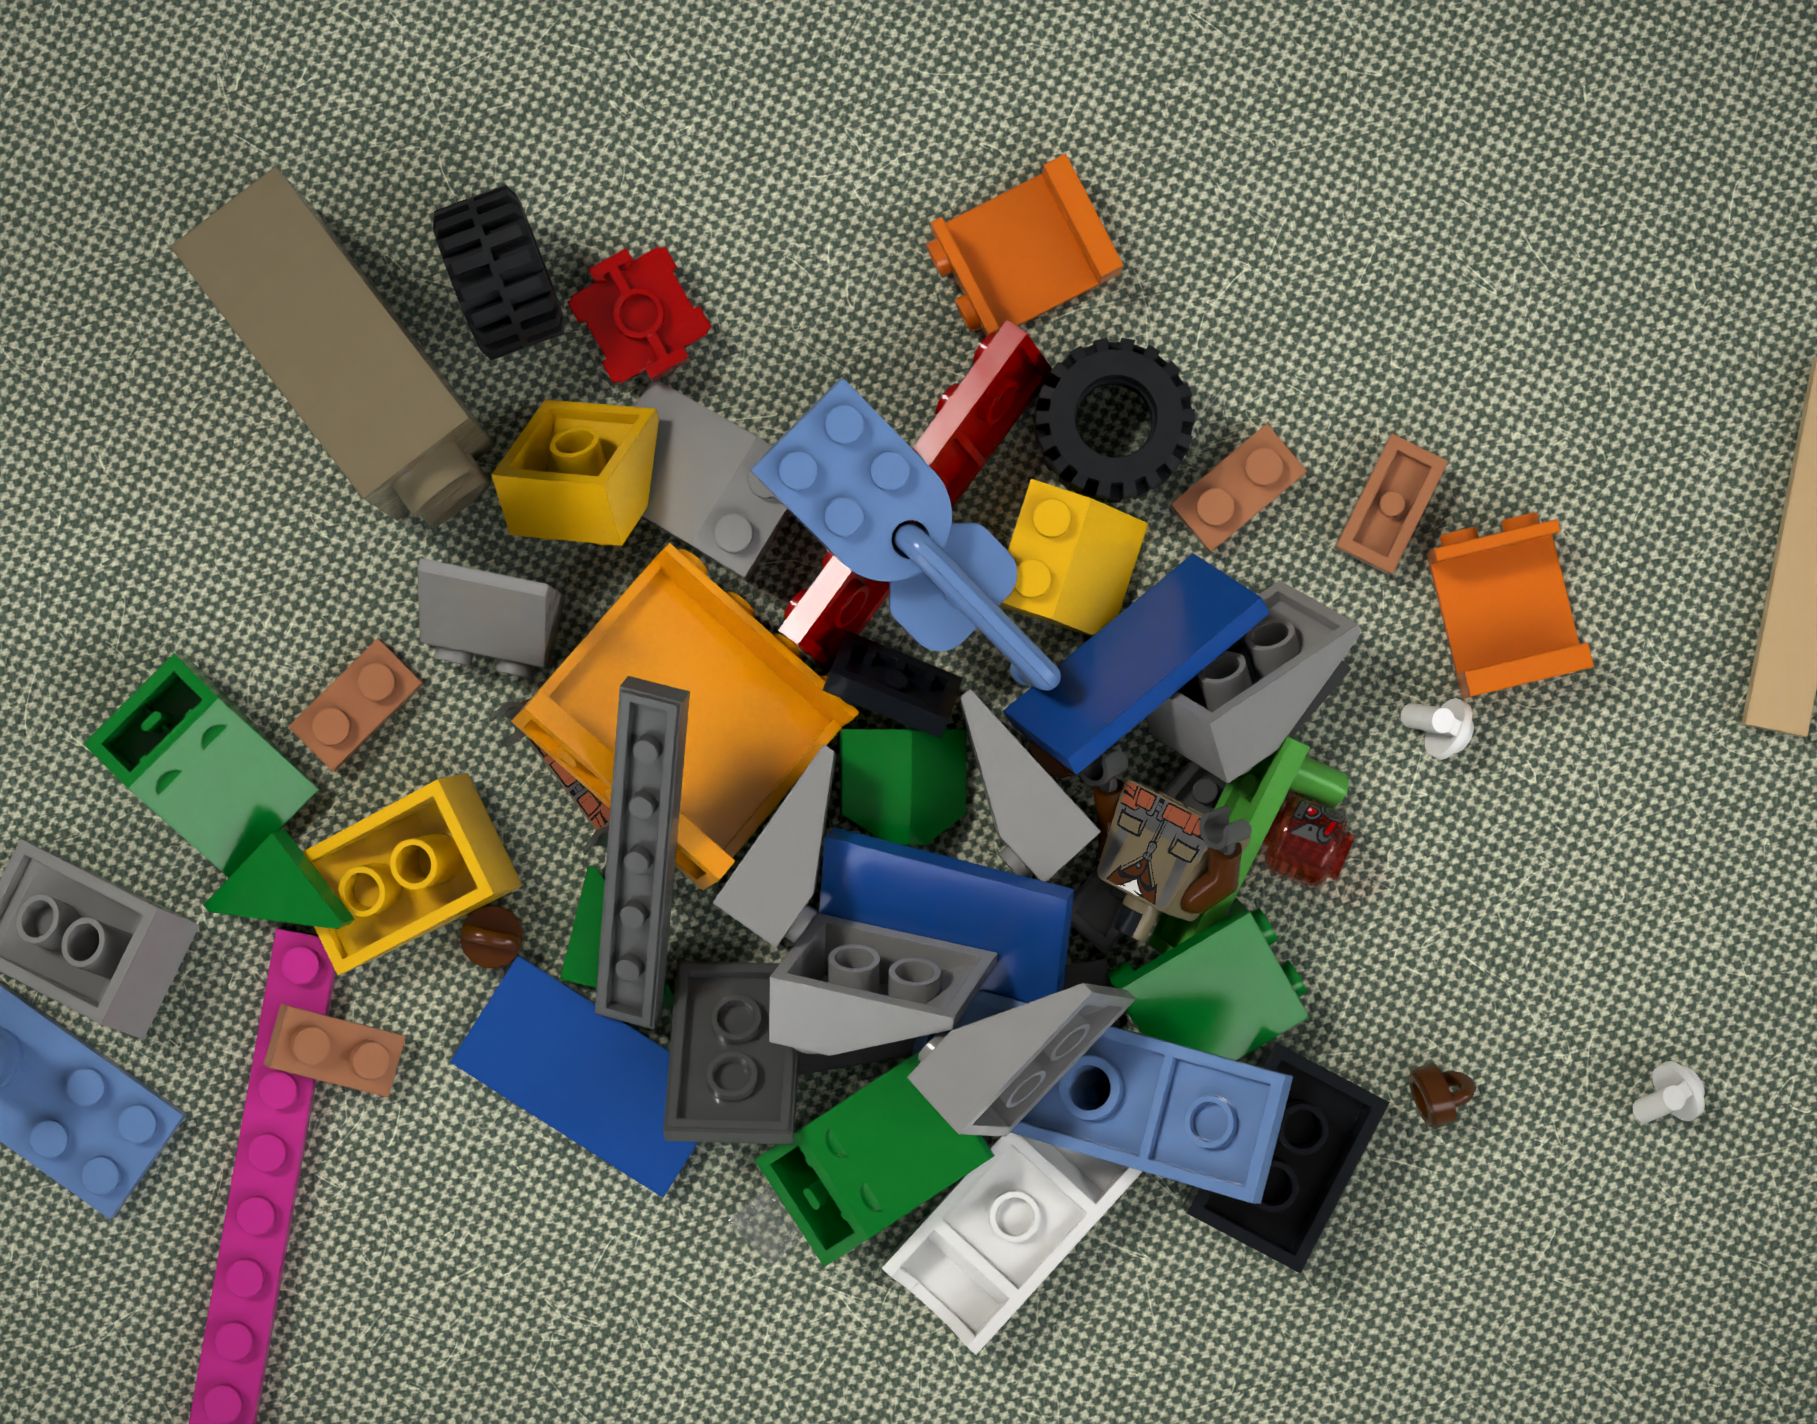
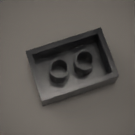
(1313, 1160)

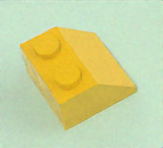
(579, 472)
(1072, 559)

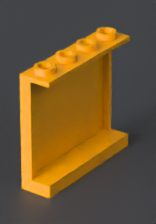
(750, 715)

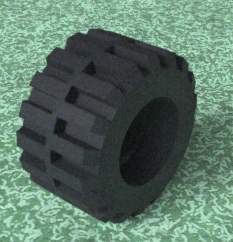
(498, 272)
(1122, 366)

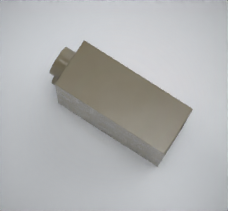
(338, 352)

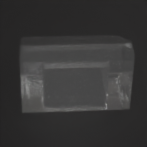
(766, 1225)

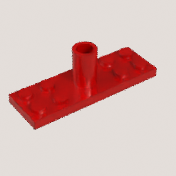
(956, 445)

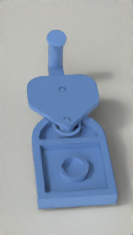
(854, 487)

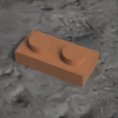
(1238, 488)
(1391, 504)
(356, 705)
(334, 1050)

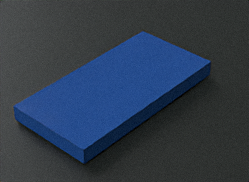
(1137, 662)
(953, 903)
(576, 1072)

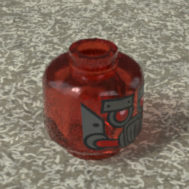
(1308, 842)

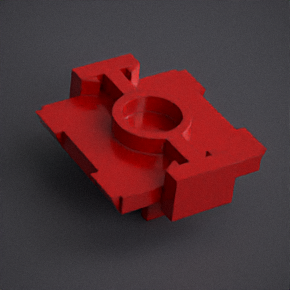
(639, 315)

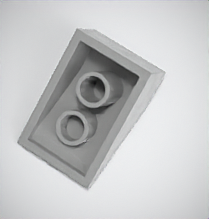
(705, 485)
(488, 616)
(1256, 688)
(1025, 803)
(782, 867)
(88, 940)
(870, 987)
(1003, 1065)

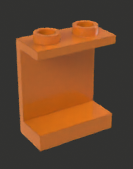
(1025, 250)
(1506, 606)

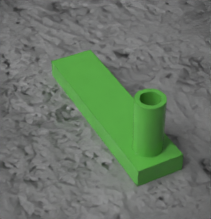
(1257, 799)

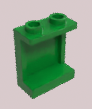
(1217, 988)

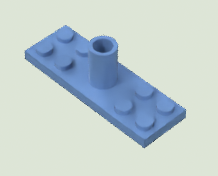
(76, 1108)
(1158, 1108)

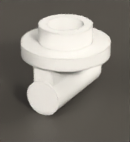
(1447, 727)
(1677, 1093)

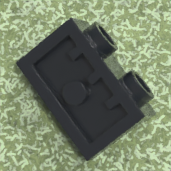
(892, 684)

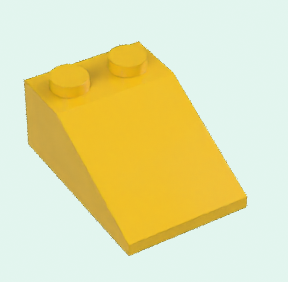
(411, 870)

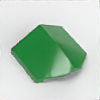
(903, 782)

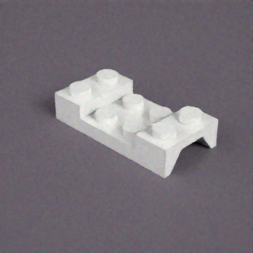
(1004, 1232)

